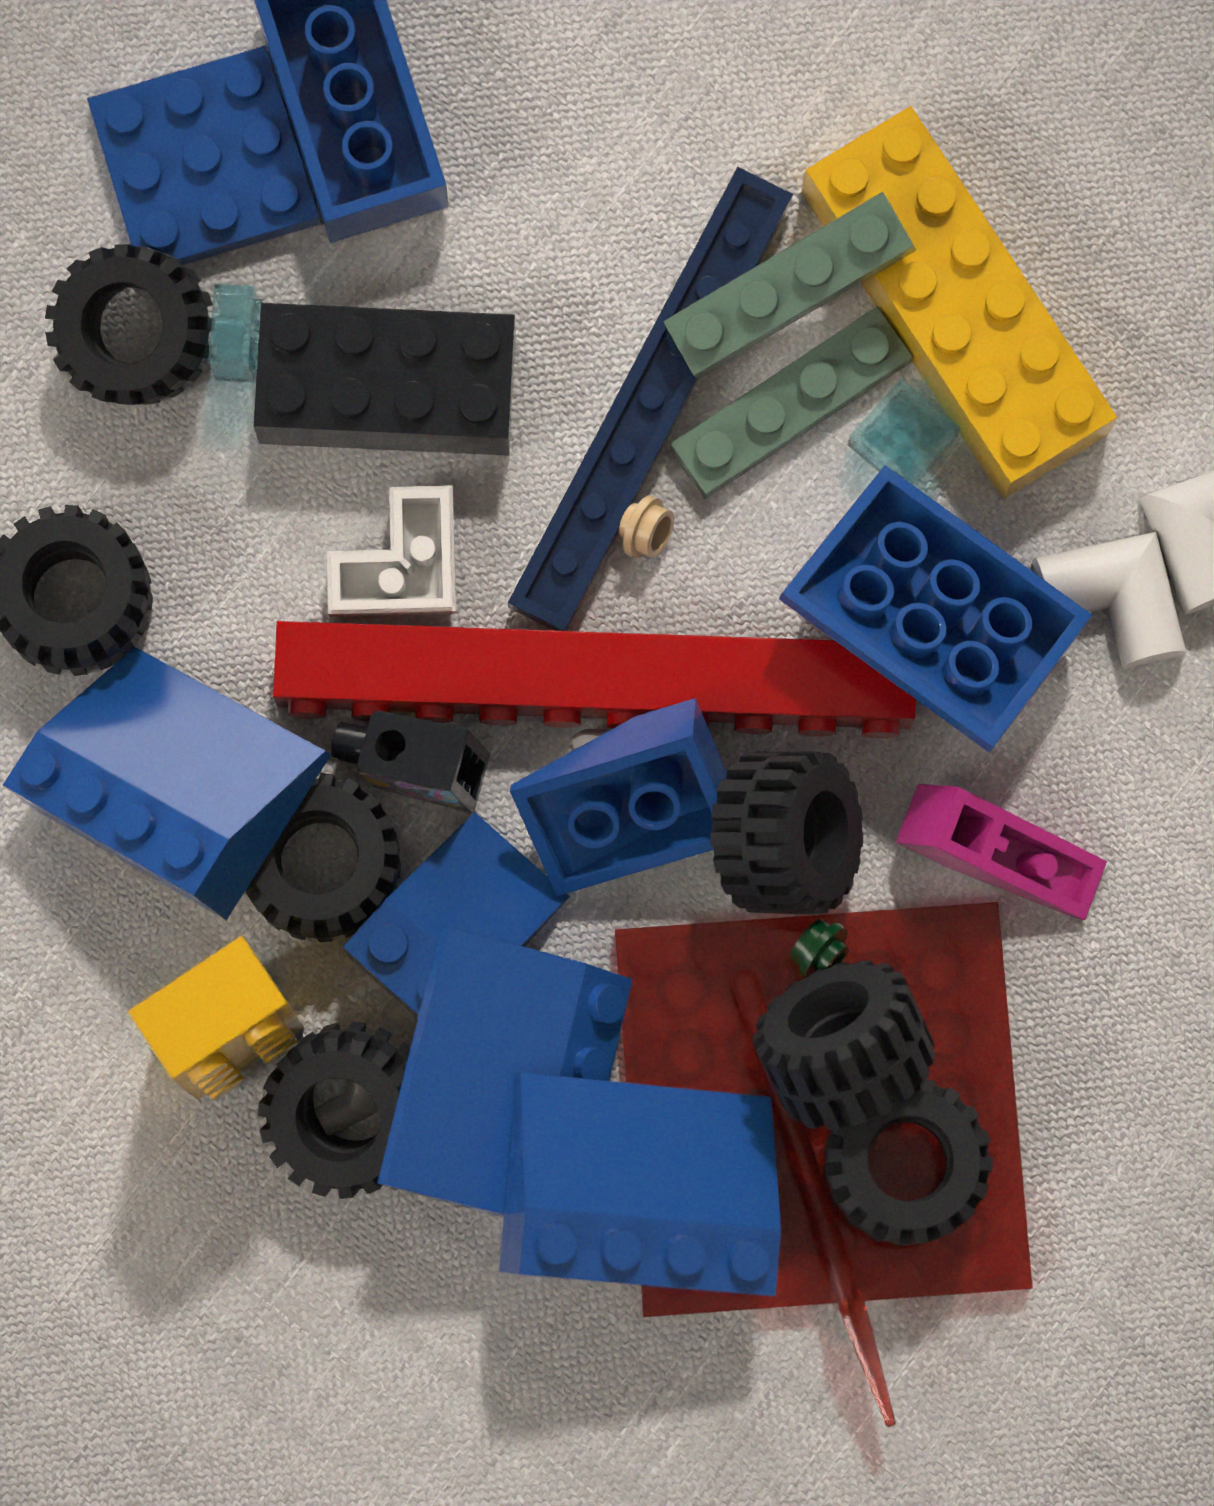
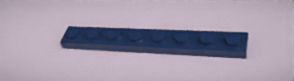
(642, 411)

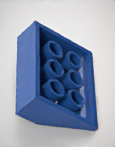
(936, 608)
(169, 778)
(481, 1022)
(641, 1186)

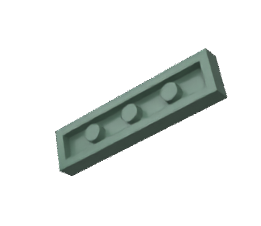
(789, 285)
(790, 402)

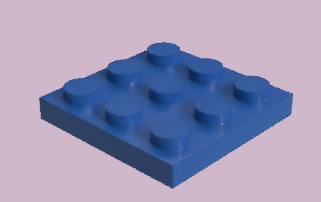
(205, 158)

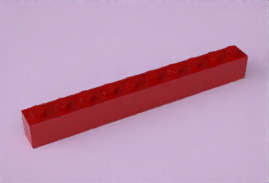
(581, 676)

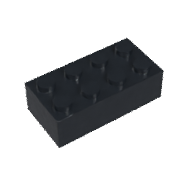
(385, 379)

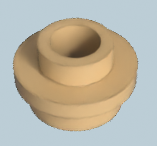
(646, 527)

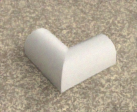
(1186, 537)
(411, 576)
(1130, 583)

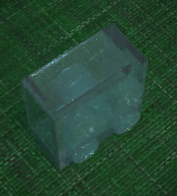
(234, 333)
(904, 434)

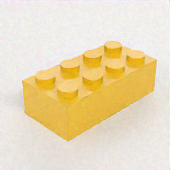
(218, 1021)

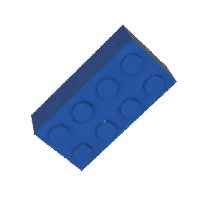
(353, 112)

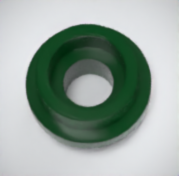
(820, 947)

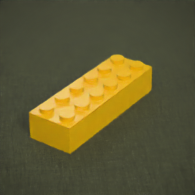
(965, 308)

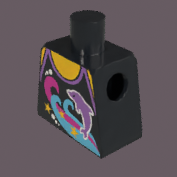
(437, 765)

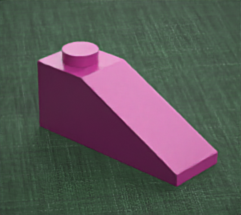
(1000, 849)

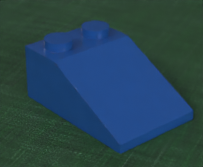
(624, 799)
(466, 884)

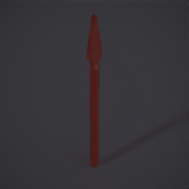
(820, 1212)

